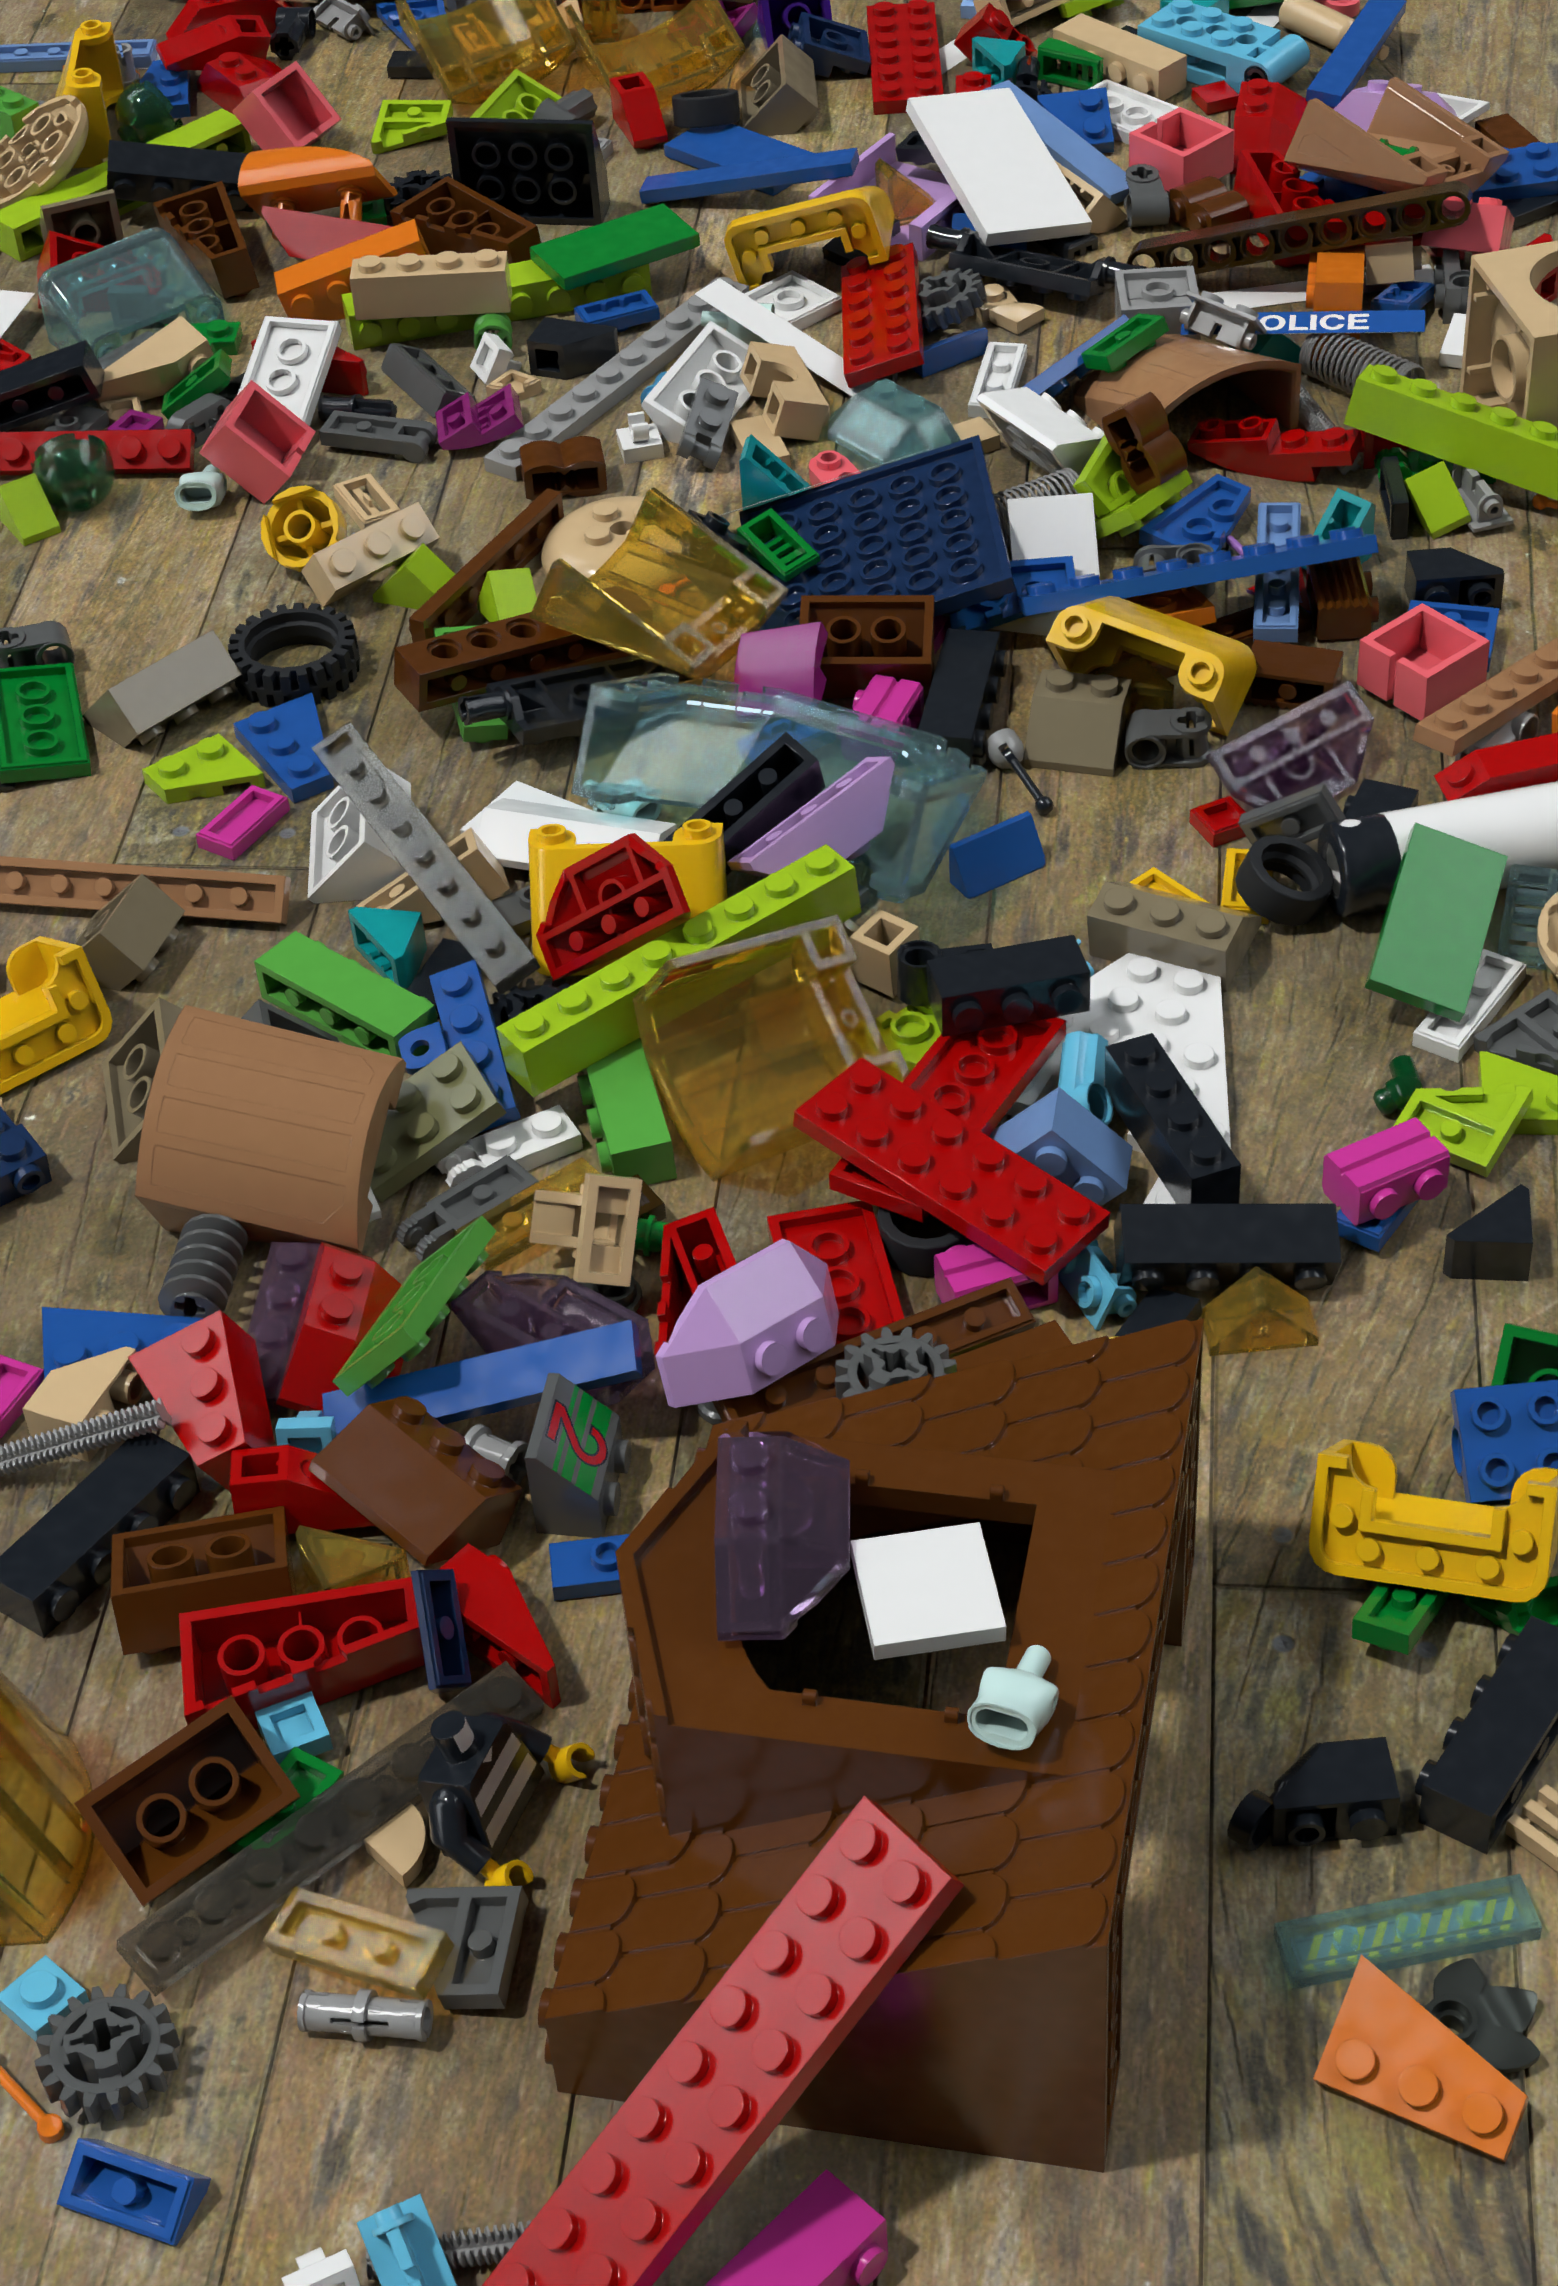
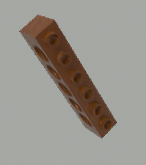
(464, 661)

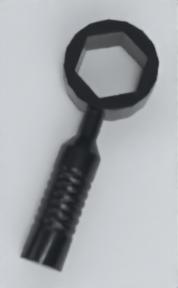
(1252, 1817)

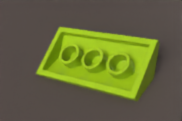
(515, 98)

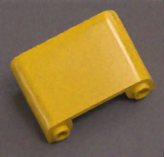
(96, 80)
(857, 215)
(1209, 664)
(694, 852)
(51, 1011)
(1429, 1542)

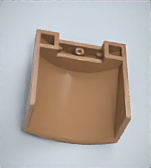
(1405, 117)
(1185, 365)
(264, 1130)

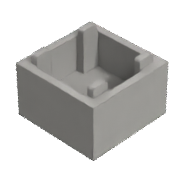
(1155, 293)

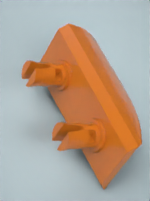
(311, 180)

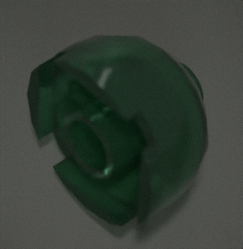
(144, 113)
(74, 471)

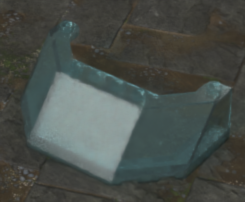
(688, 741)

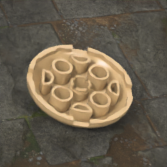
(43, 149)
(590, 534)

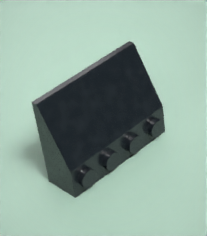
(533, 167)

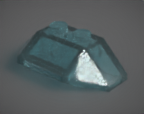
(890, 424)

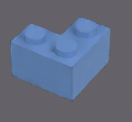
(1070, 1146)

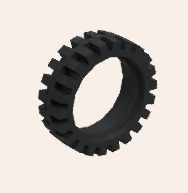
(293, 628)

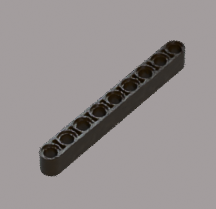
(1314, 222)

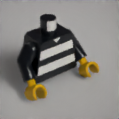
(482, 1783)

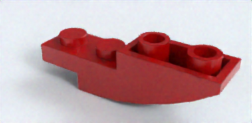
(1260, 450)

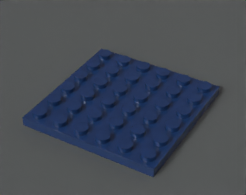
(900, 531)

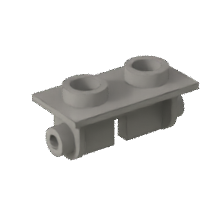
(343, 18)
(1236, 324)
(1482, 503)

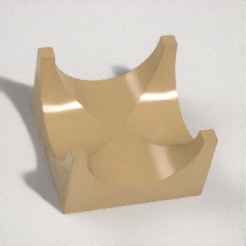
(1512, 333)

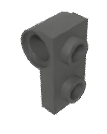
(1451, 285)

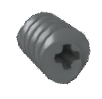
(203, 1266)

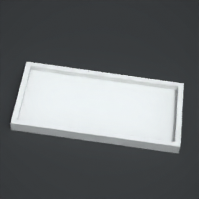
(998, 167)

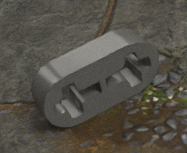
(199, 416)

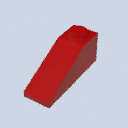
(1502, 768)
(499, 1622)

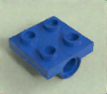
(1502, 1435)

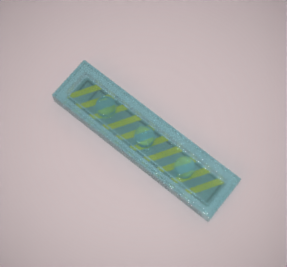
(1407, 1930)

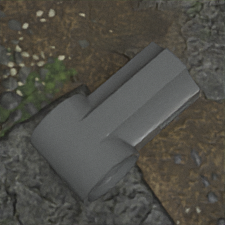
(573, 106)

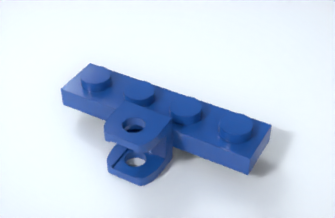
(468, 1019)

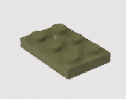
(433, 1117)

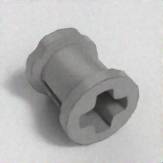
(506, 1454)

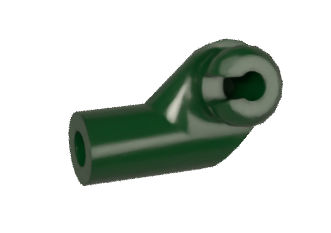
(1400, 1087)

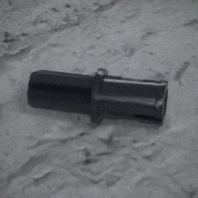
(355, 404)

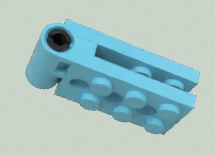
(1225, 45)

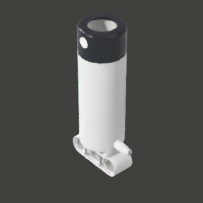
(1370, 848)

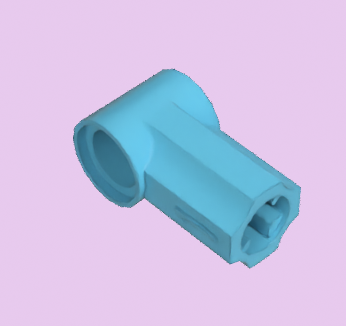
(1084, 1073)

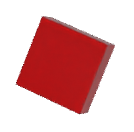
(1215, 97)
(1218, 821)

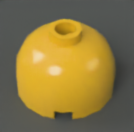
(301, 525)

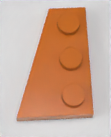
(1416, 2068)

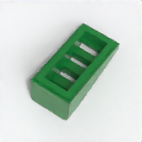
(1056, 49)
(772, 526)

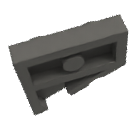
(1526, 1034)
(486, 1936)

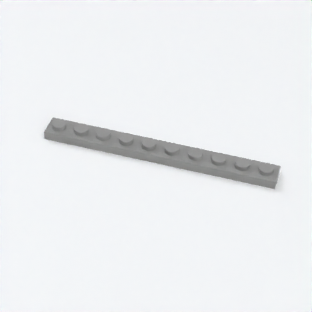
(607, 384)

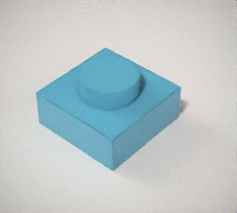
(293, 1724)
(39, 1994)

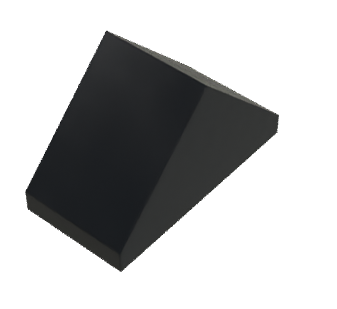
(1493, 1242)

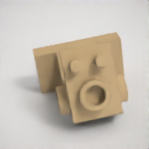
(595, 1222)

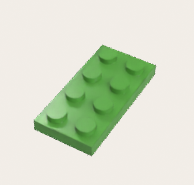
(416, 1308)

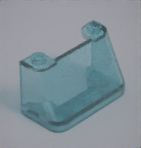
(123, 291)

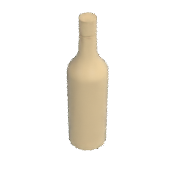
(1318, 23)

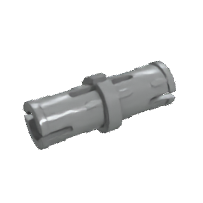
(365, 2015)

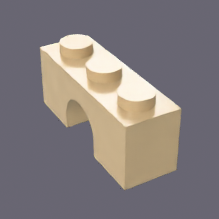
(794, 401)
(355, 559)
(877, 949)

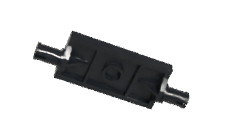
(1018, 266)
(550, 702)

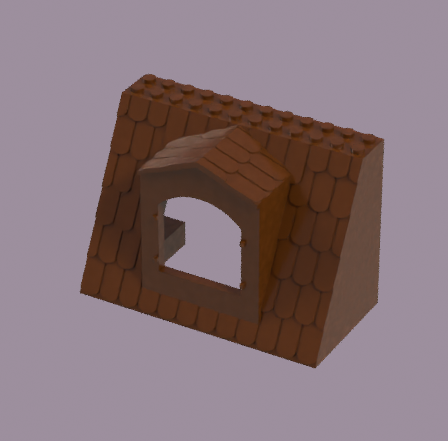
(729, 1790)

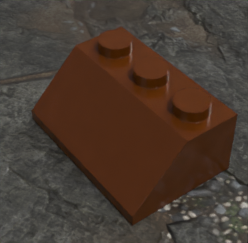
(871, 638)
(418, 1481)
(195, 1569)
(187, 1801)

